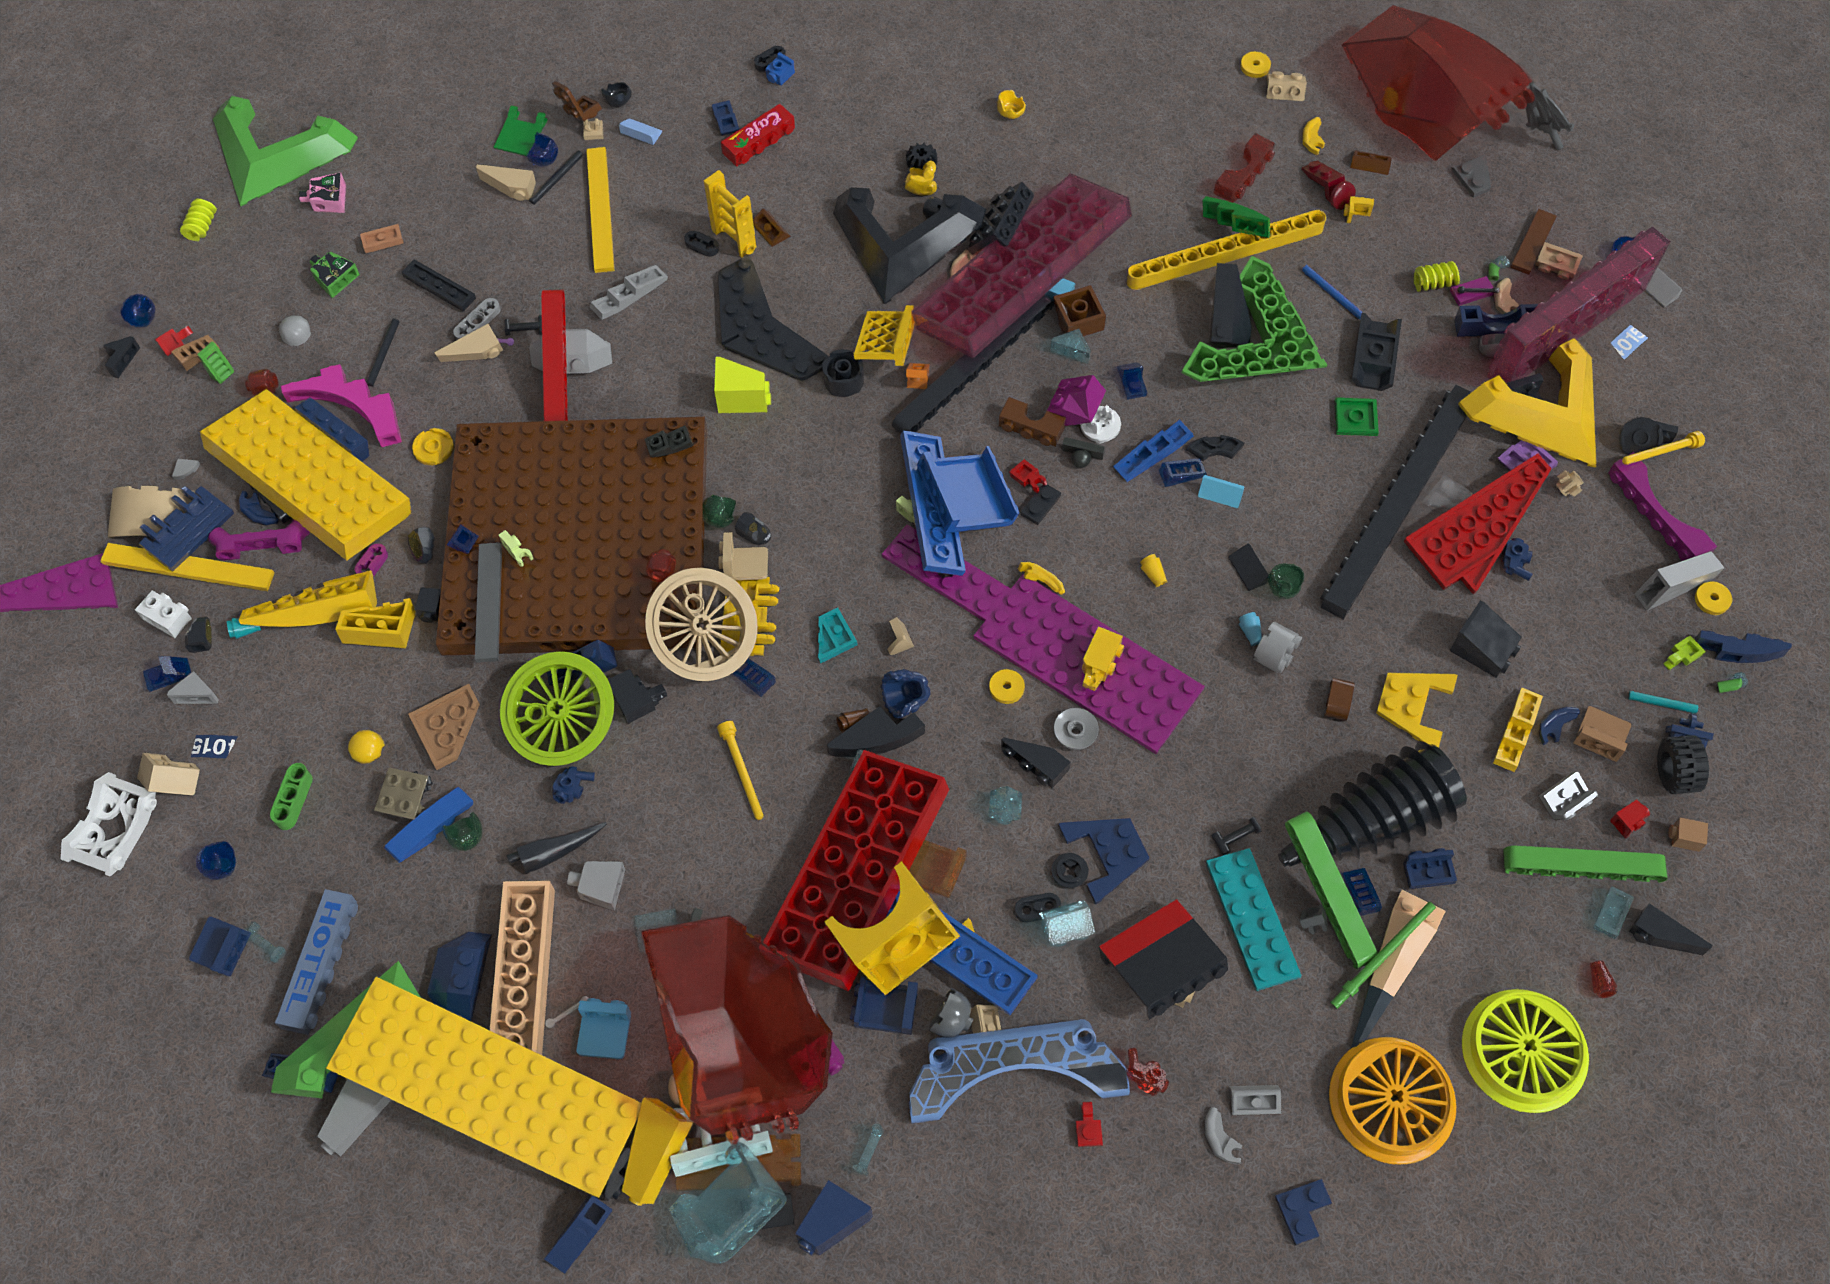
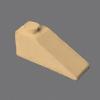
(512, 182)
(474, 346)

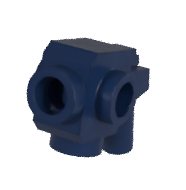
(1515, 556)
(568, 784)

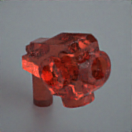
(1149, 1076)

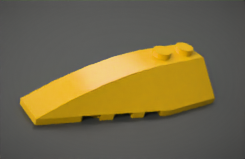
(316, 605)

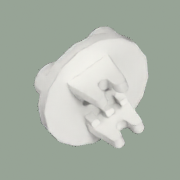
(1107, 418)

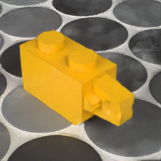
(1100, 657)

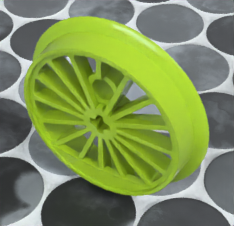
(519, 684)

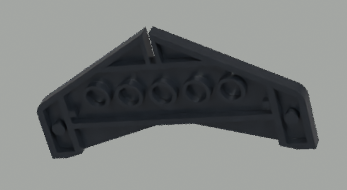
(754, 332)

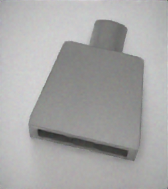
(599, 882)

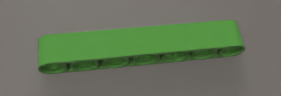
(1589, 863)
(1331, 889)

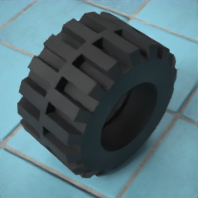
(1683, 764)

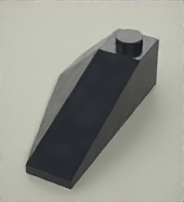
(1229, 312)

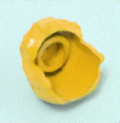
(921, 181)

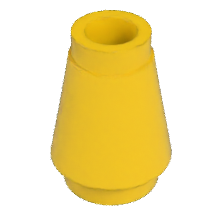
(1153, 569)

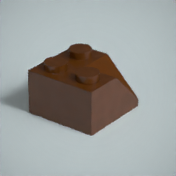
(1080, 311)

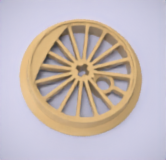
(715, 667)

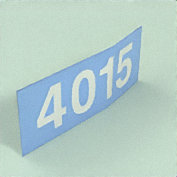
(1628, 341)

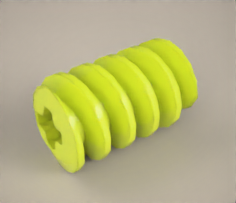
(198, 219)
(1436, 274)

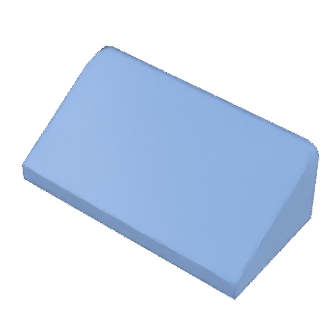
(639, 131)

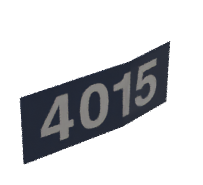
(213, 746)

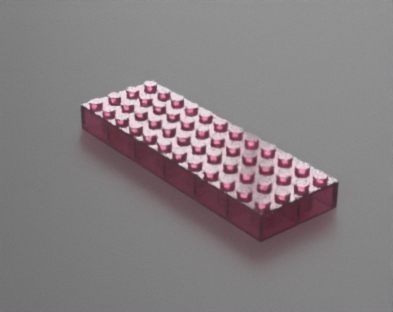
(1008, 280)

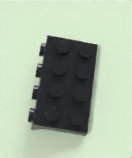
(1002, 217)

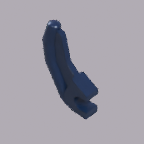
(252, 509)
(1553, 723)

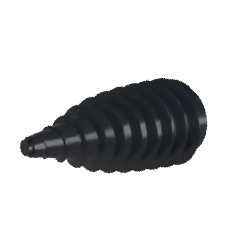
(1389, 803)

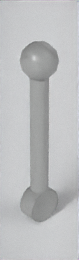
(551, 1022)

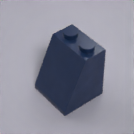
(831, 1219)

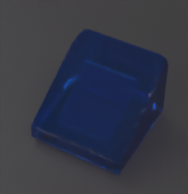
(462, 539)

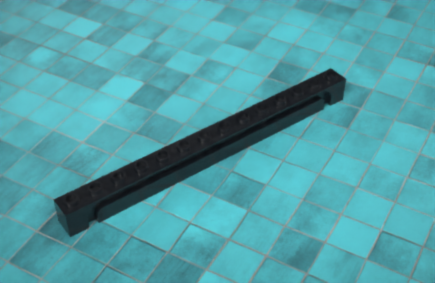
(1396, 505)

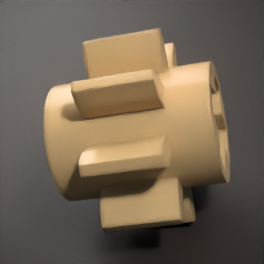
(1569, 483)

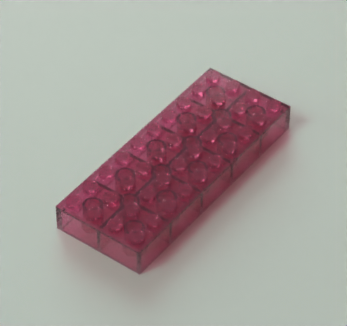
(1579, 306)

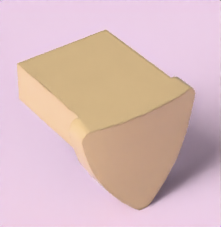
(903, 639)

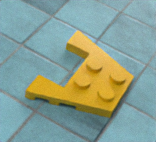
(1405, 699)

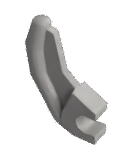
(1219, 1141)

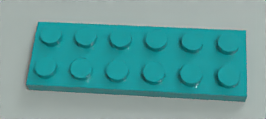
(1253, 919)

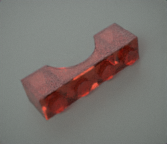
(1232, 183)

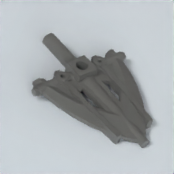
(1546, 116)

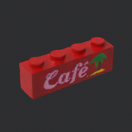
(758, 135)

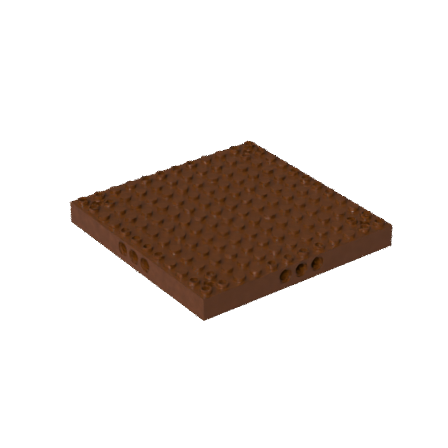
(590, 516)

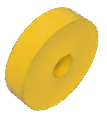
(1255, 71)
(1710, 606)
(1004, 695)

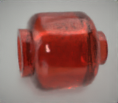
(261, 380)
(660, 565)

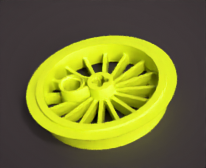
(1538, 1053)

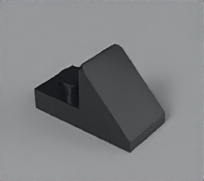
(121, 354)

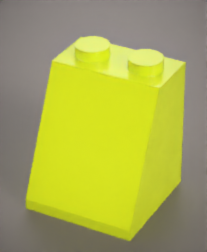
(740, 388)

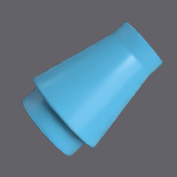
(1251, 627)

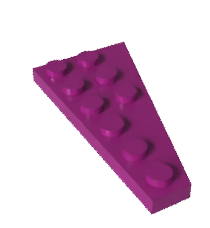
(66, 587)

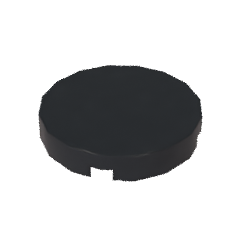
(1640, 435)

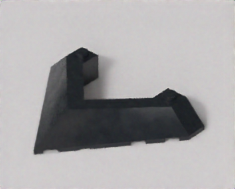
(898, 263)

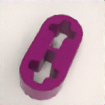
(370, 561)

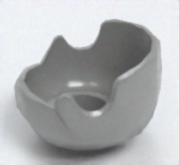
(294, 330)

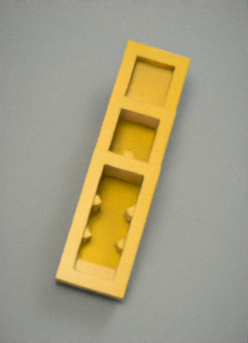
(1518, 729)

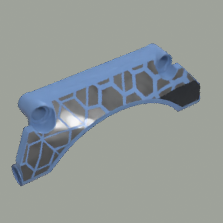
(985, 1054)

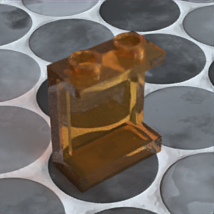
(938, 867)

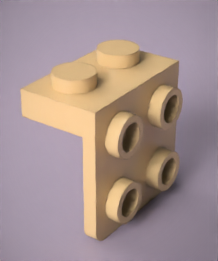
(742, 562)

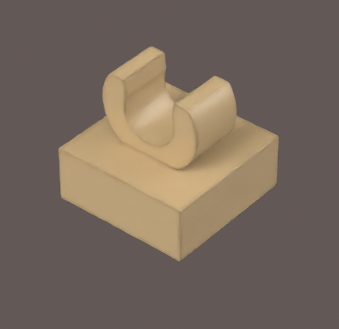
(593, 129)

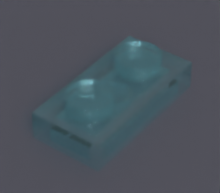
(1613, 912)

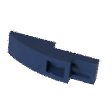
(1748, 650)

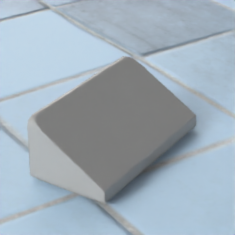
(1663, 288)
(1255, 1099)

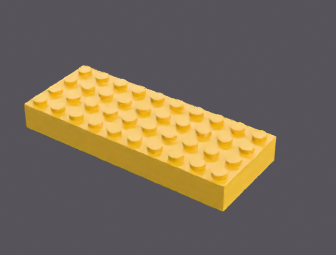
(306, 474)

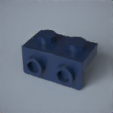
(1429, 868)

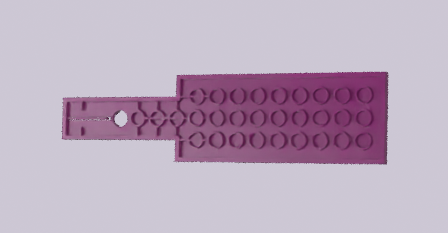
(1049, 642)

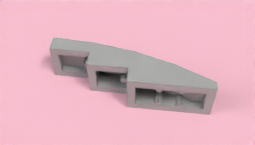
(631, 290)

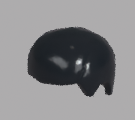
(617, 94)

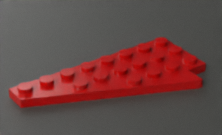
(1474, 532)

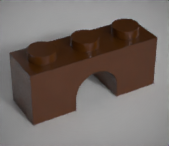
(1046, 430)

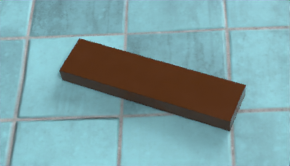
(1533, 241)

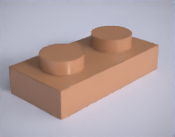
(381, 238)

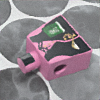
(326, 193)

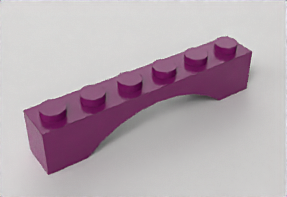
(1683, 538)

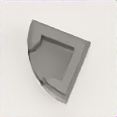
(184, 468)

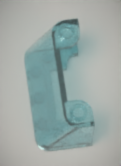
(729, 1208)

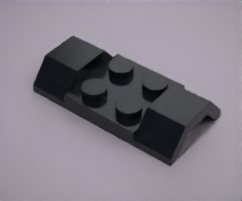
(1376, 353)

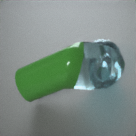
(1494, 266)
(1731, 685)

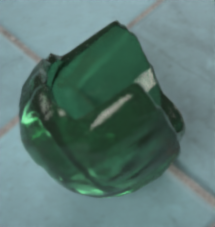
(718, 511)
(1285, 580)
(464, 833)

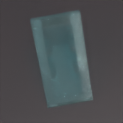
(1071, 346)

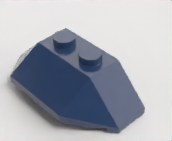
(459, 973)

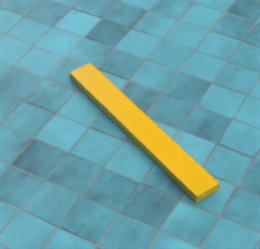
(600, 210)
(191, 568)

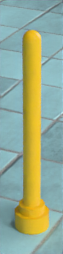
(1692, 440)
(727, 731)

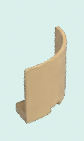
(134, 507)

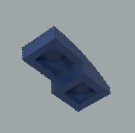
(725, 117)

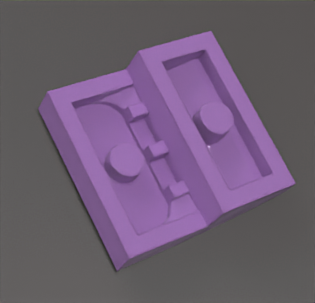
(1523, 451)

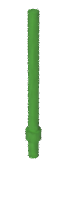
(1350, 988)

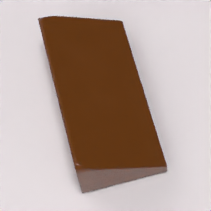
(1371, 162)
(769, 227)

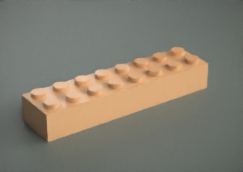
(523, 962)

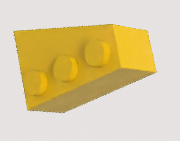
(377, 626)

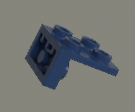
(219, 946)

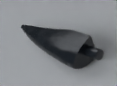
(546, 851)

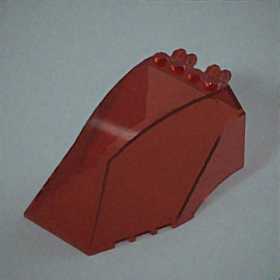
(1435, 78)
(737, 1027)

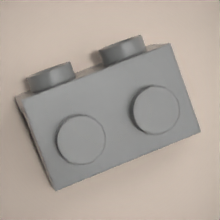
(1567, 797)

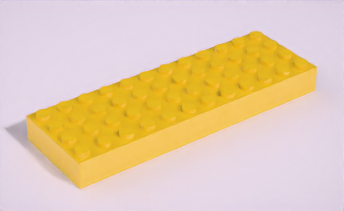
(486, 1086)

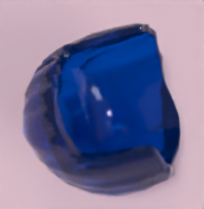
(543, 150)
(138, 310)
(216, 860)

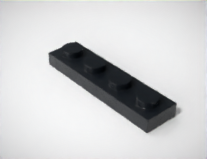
(438, 285)

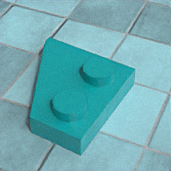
(834, 635)

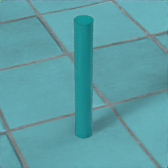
(1664, 702)

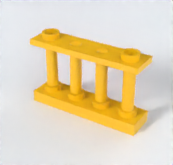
(722, 214)

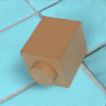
(1689, 834)

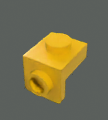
(1358, 206)

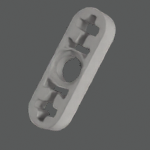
(478, 312)

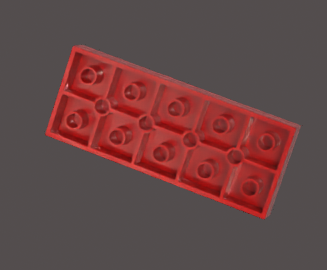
(852, 864)

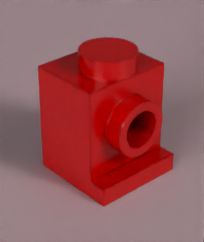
(1630, 818)

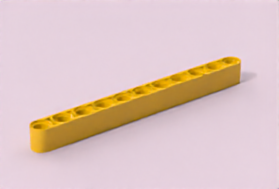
(1224, 250)

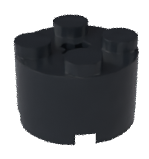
(843, 373)

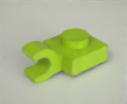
(1685, 651)

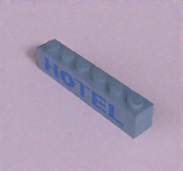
(317, 962)

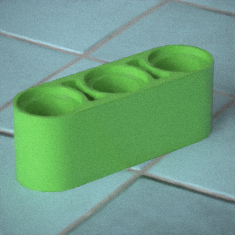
(291, 786)

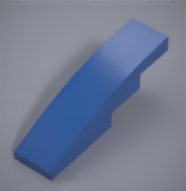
(1153, 451)
(429, 823)

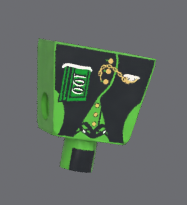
(333, 272)

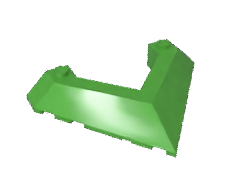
(264, 169)
(1283, 334)
(306, 1067)

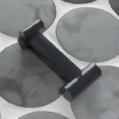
(523, 326)
(1223, 842)

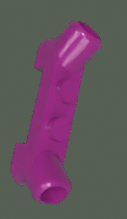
(229, 546)

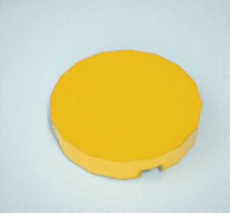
(433, 446)

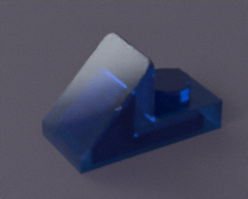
(1132, 380)
(168, 672)

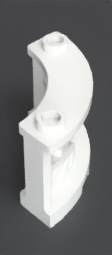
(120, 846)

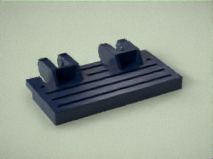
(186, 530)

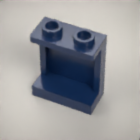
(884, 1012)

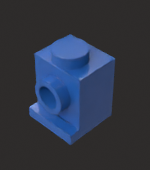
(780, 69)

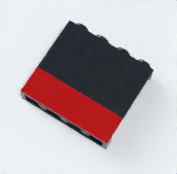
(1165, 958)

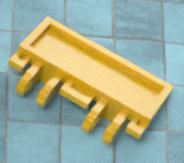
(753, 589)

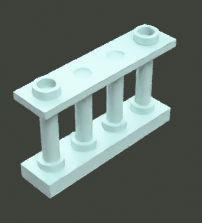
(713, 1155)

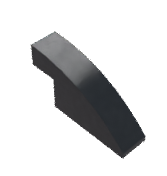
(876, 734)

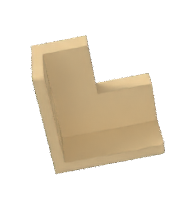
(162, 775)

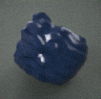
(904, 692)

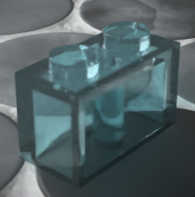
(1067, 923)

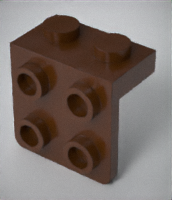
(583, 108)

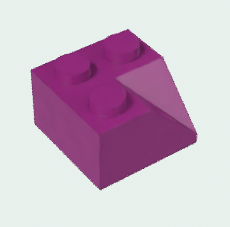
(1077, 399)

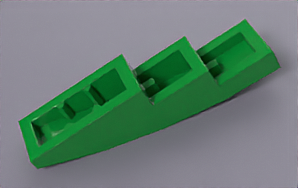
(1237, 216)

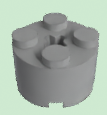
(1276, 647)

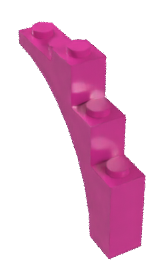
(356, 395)

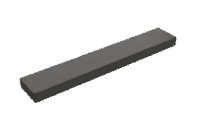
(488, 603)

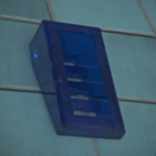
(1170, 476)
(764, 686)
(1375, 905)

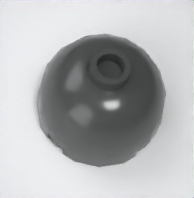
(952, 1015)

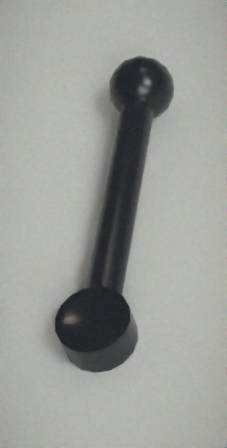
(1462, 289)

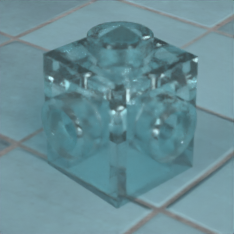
(1005, 805)

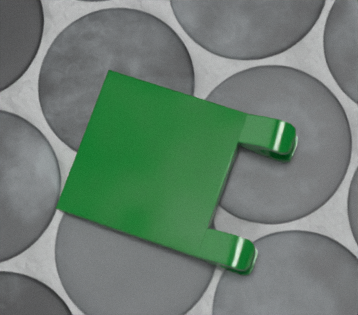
(519, 135)

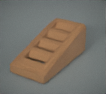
(185, 350)

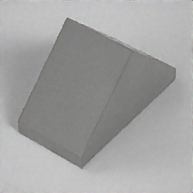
(192, 691)

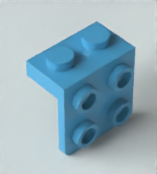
(603, 1028)

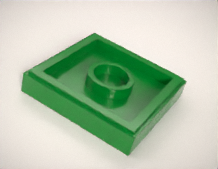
(1356, 416)

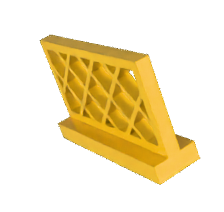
(900, 336)

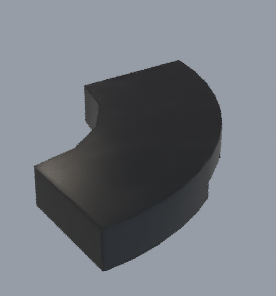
(1212, 446)

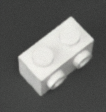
(163, 613)

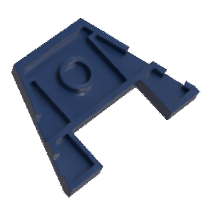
(1116, 846)

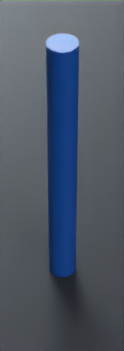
(1332, 291)

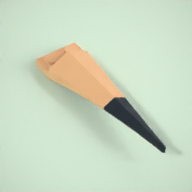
(1395, 969)

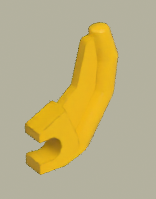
(1310, 136)
(1035, 572)

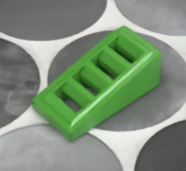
(216, 364)

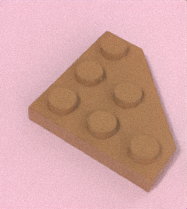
(446, 724)

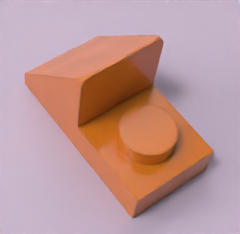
(917, 375)

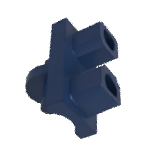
(1691, 723)

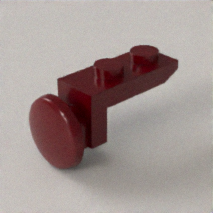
(1336, 188)

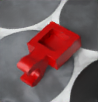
(171, 340)
(1088, 1130)

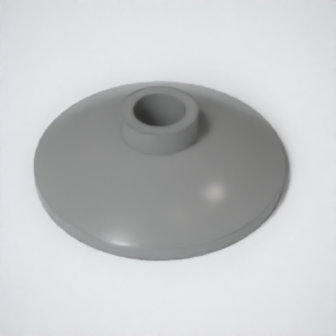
(1076, 719)

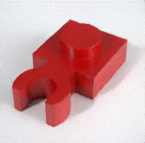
(1027, 474)

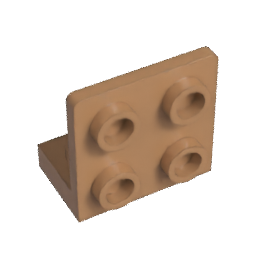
(1603, 734)

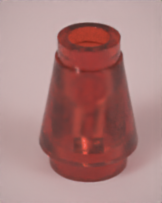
(1602, 980)

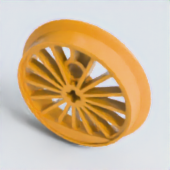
(1362, 1057)

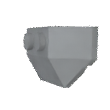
(583, 352)

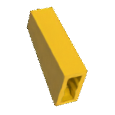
(656, 1138)

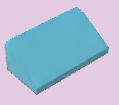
(1221, 491)

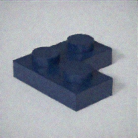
(1296, 1209)

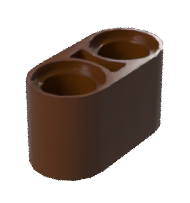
(1339, 699)

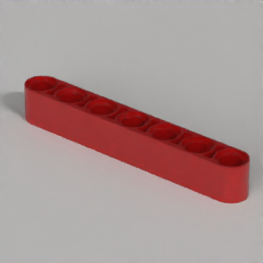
(554, 355)

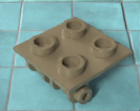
(402, 794)

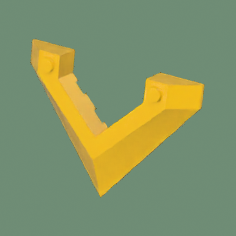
(1554, 427)

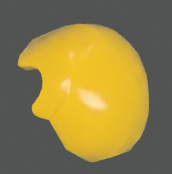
(1008, 102)
(365, 746)

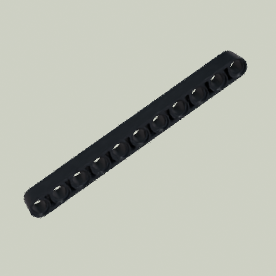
(965, 371)

